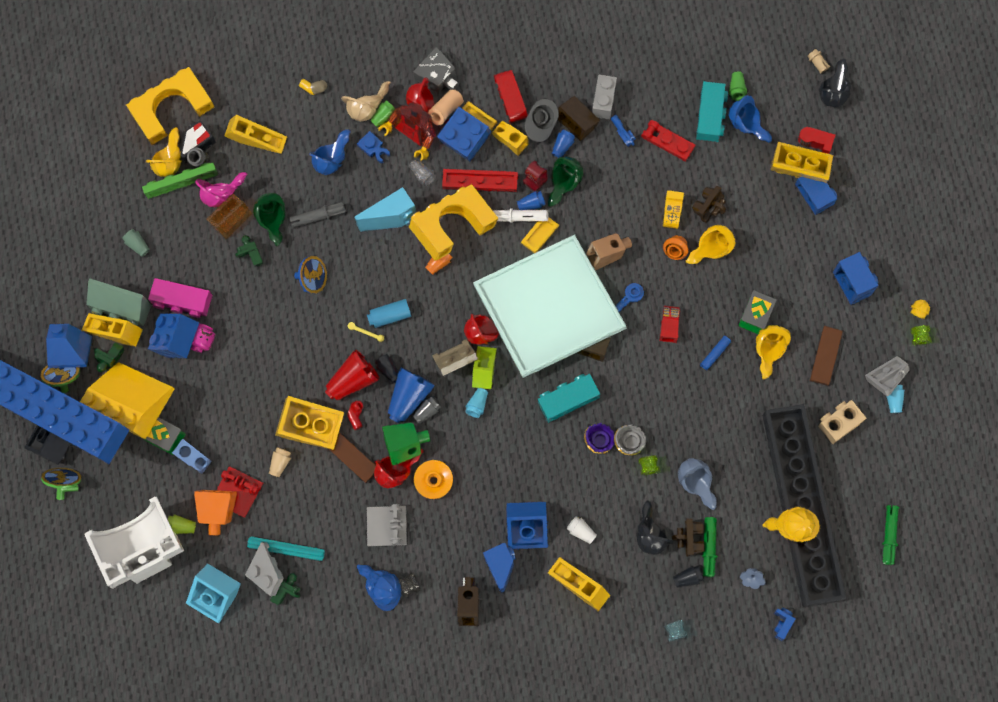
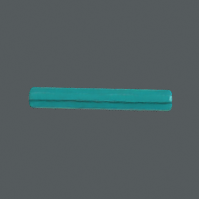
(288, 548)

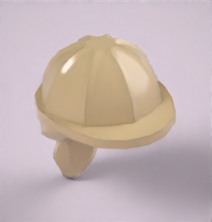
(365, 107)

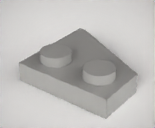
(888, 375)
(264, 571)

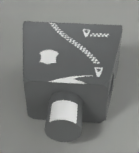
(438, 71)

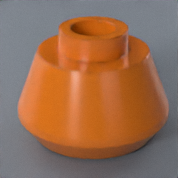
(676, 247)

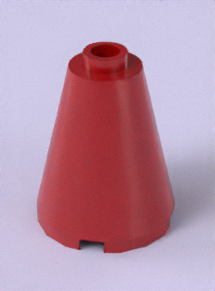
(351, 377)

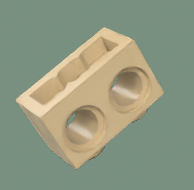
(844, 425)

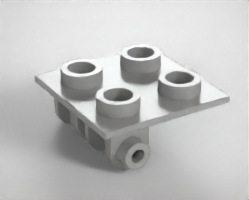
(386, 526)

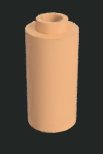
(445, 107)

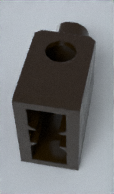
(468, 608)

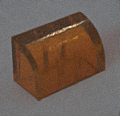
(229, 216)

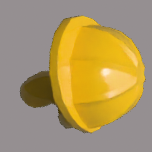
(168, 159)
(713, 244)
(770, 346)
(795, 524)

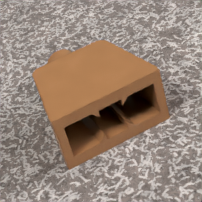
(607, 250)

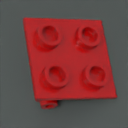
(246, 488)

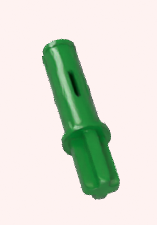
(890, 541)
(709, 547)

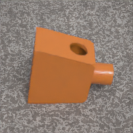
(214, 508)

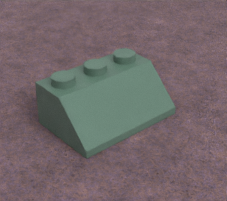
(117, 302)

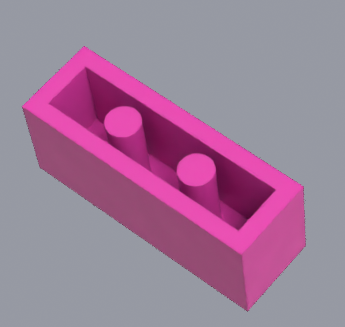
(180, 298)

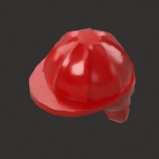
(421, 95)
(480, 329)
(391, 476)

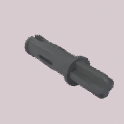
(318, 214)

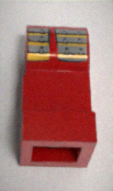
(816, 138)
(669, 324)

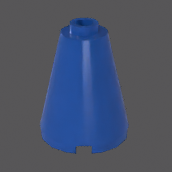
(407, 395)

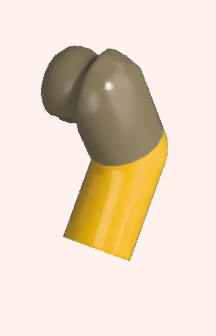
(313, 88)

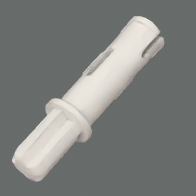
(521, 215)

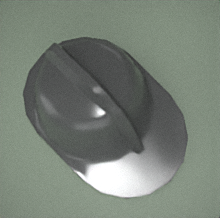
(541, 120)

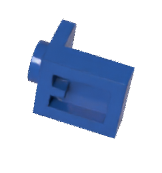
(783, 627)

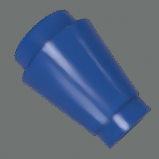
(563, 143)
(532, 201)

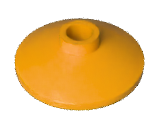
(429, 470)

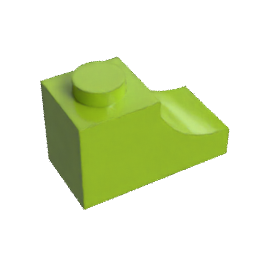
(484, 367)

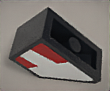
(196, 136)

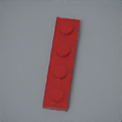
(480, 179)

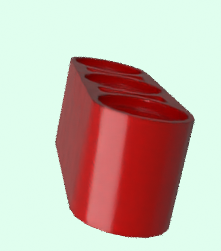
(511, 96)

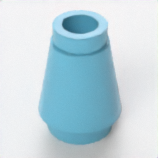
(895, 399)
(476, 404)

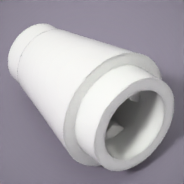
(581, 530)

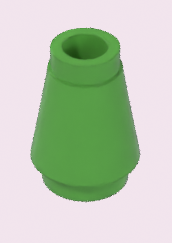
(737, 87)
(382, 114)

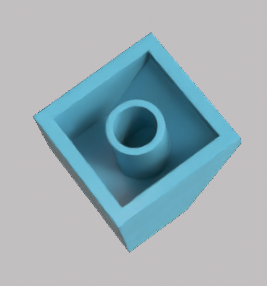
(212, 593)

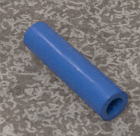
(715, 353)

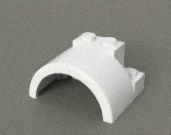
(135, 548)

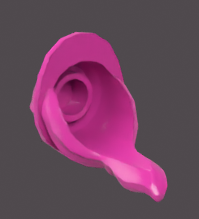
(216, 194)

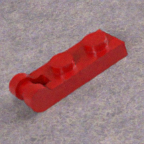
(668, 141)

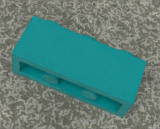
(711, 111)
(568, 397)

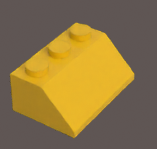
(802, 162)

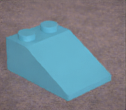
(388, 213)

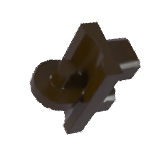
(712, 205)
(691, 528)

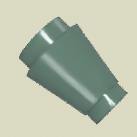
(136, 242)

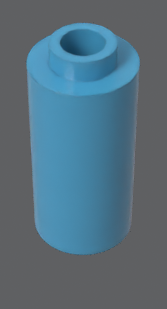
(389, 313)

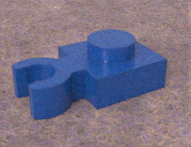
(372, 145)

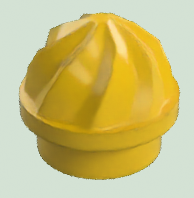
(920, 309)

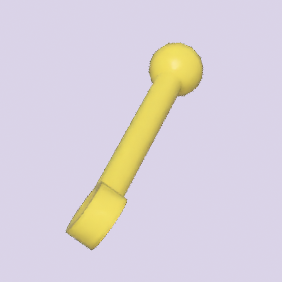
(351, 326)

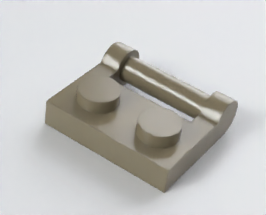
(455, 357)

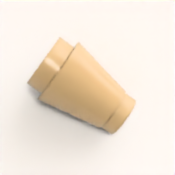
(279, 461)

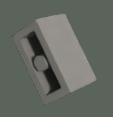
(604, 96)

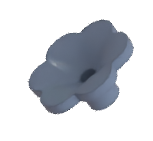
(752, 578)

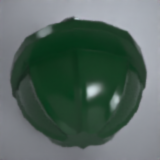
(565, 177)
(270, 214)

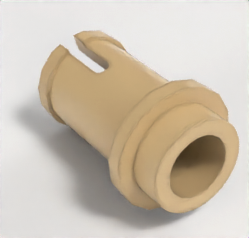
(818, 61)

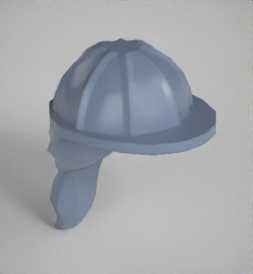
(697, 479)

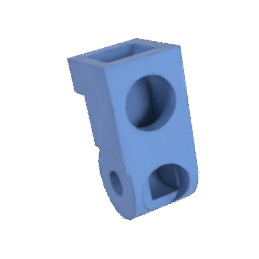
(191, 456)

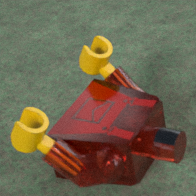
(413, 123)

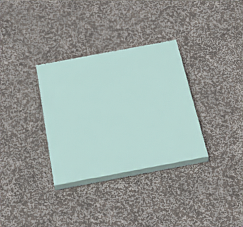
(549, 306)

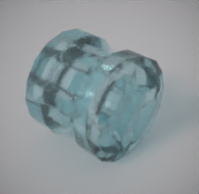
(675, 630)

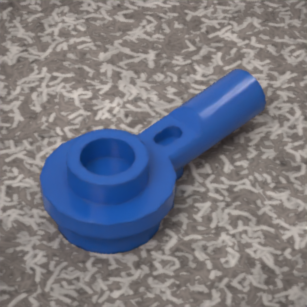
(627, 136)
(633, 293)

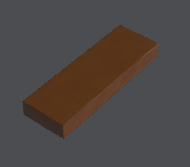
(826, 356)
(353, 458)

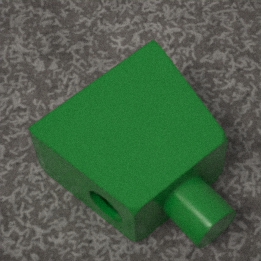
(403, 441)

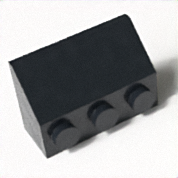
(47, 445)

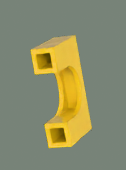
(181, 84)
(464, 202)

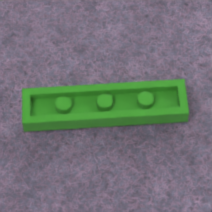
(181, 180)

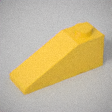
(254, 135)
(112, 329)
(579, 584)

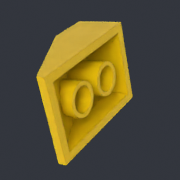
(309, 423)

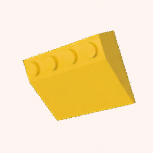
(128, 398)

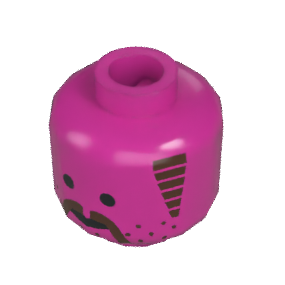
(203, 338)

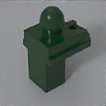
(251, 249)
(108, 359)
(286, 586)

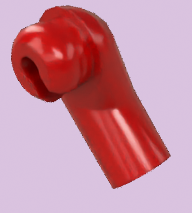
(354, 413)

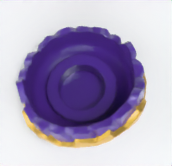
(599, 438)

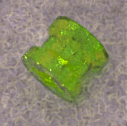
(921, 335)
(649, 465)

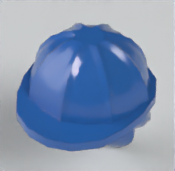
(747, 118)
(329, 157)
(382, 587)

